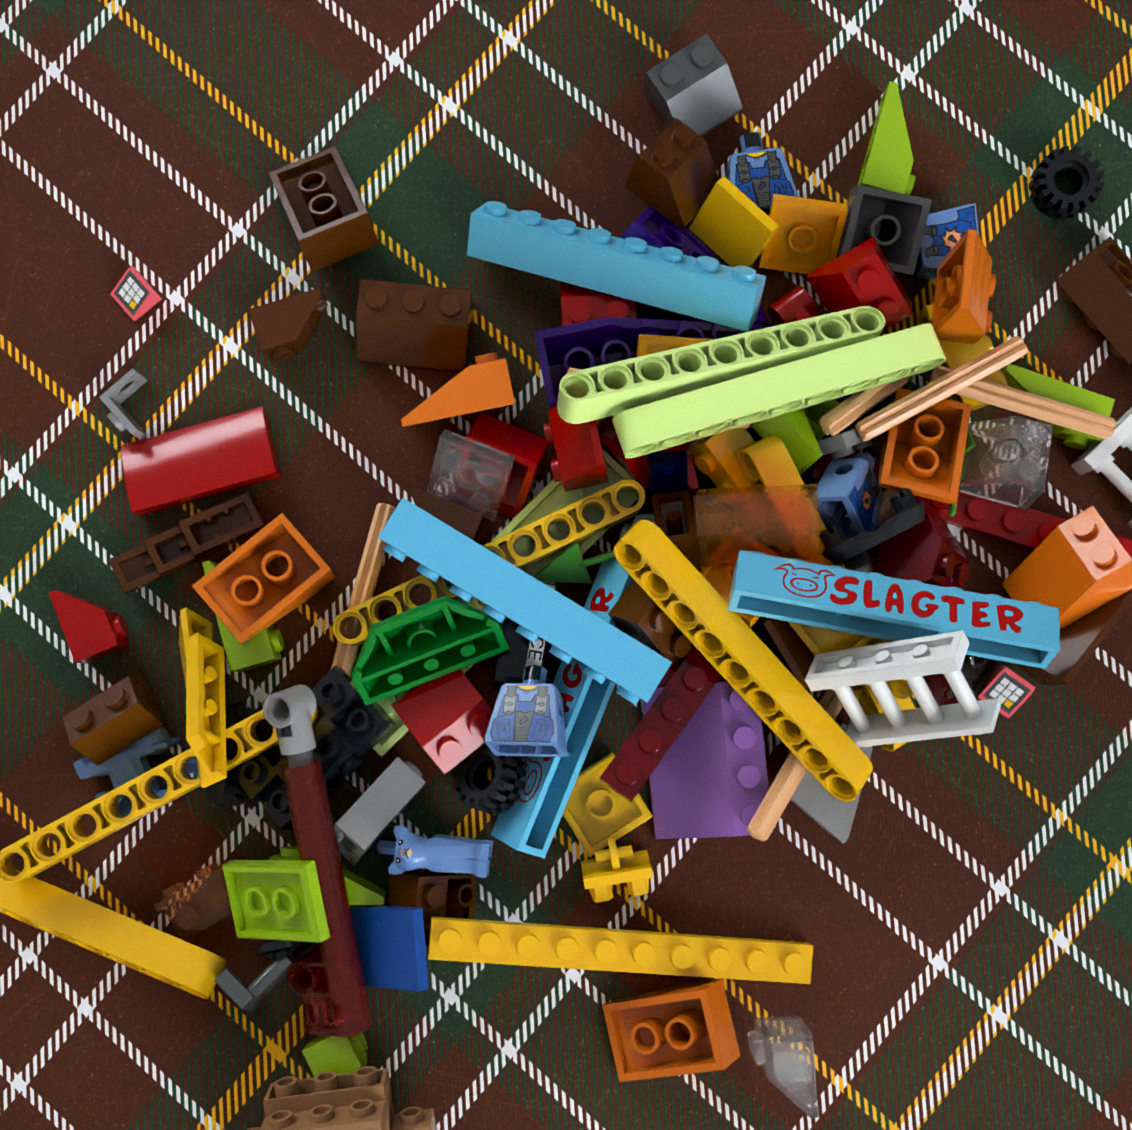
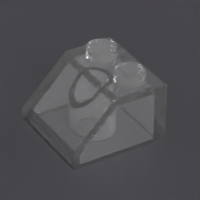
(1007, 461)
(787, 1058)

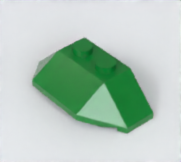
(423, 647)

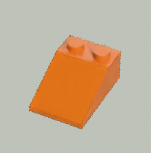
(963, 292)
(472, 390)
(926, 451)
(1074, 569)
(264, 579)
(672, 1031)

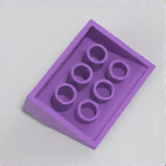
(712, 771)

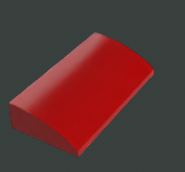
(199, 462)

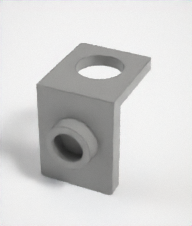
(113, 398)

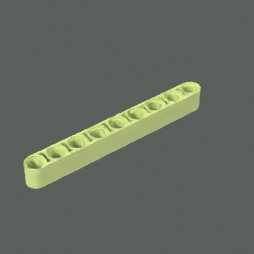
(649, 378)
(777, 390)

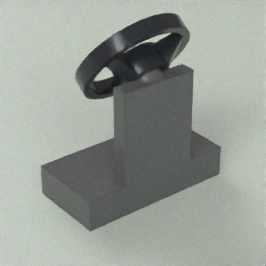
(250, 996)

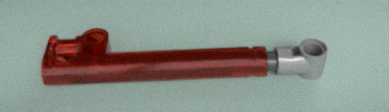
(331, 975)

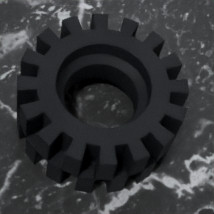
(1076, 165)
(499, 791)

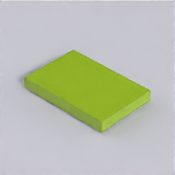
(276, 900)

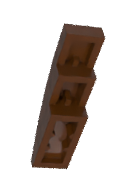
(186, 543)

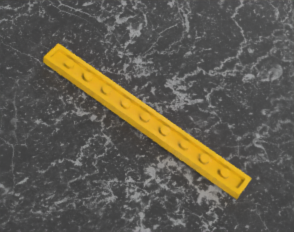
(619, 950)

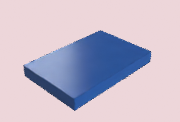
(391, 946)

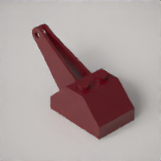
(927, 555)

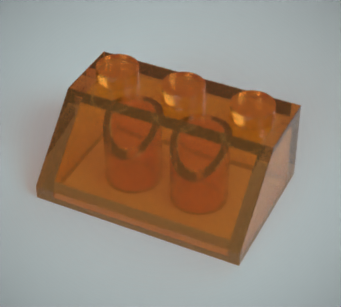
(762, 519)

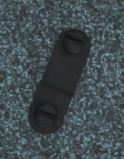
(907, 515)
(225, 791)

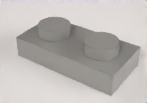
(843, 443)

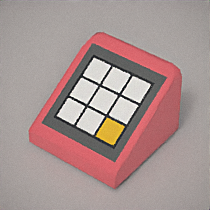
(135, 294)
(1008, 688)

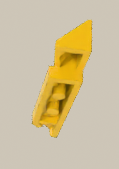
(205, 696)

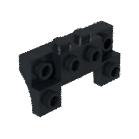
(341, 740)

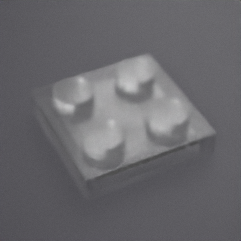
(470, 474)

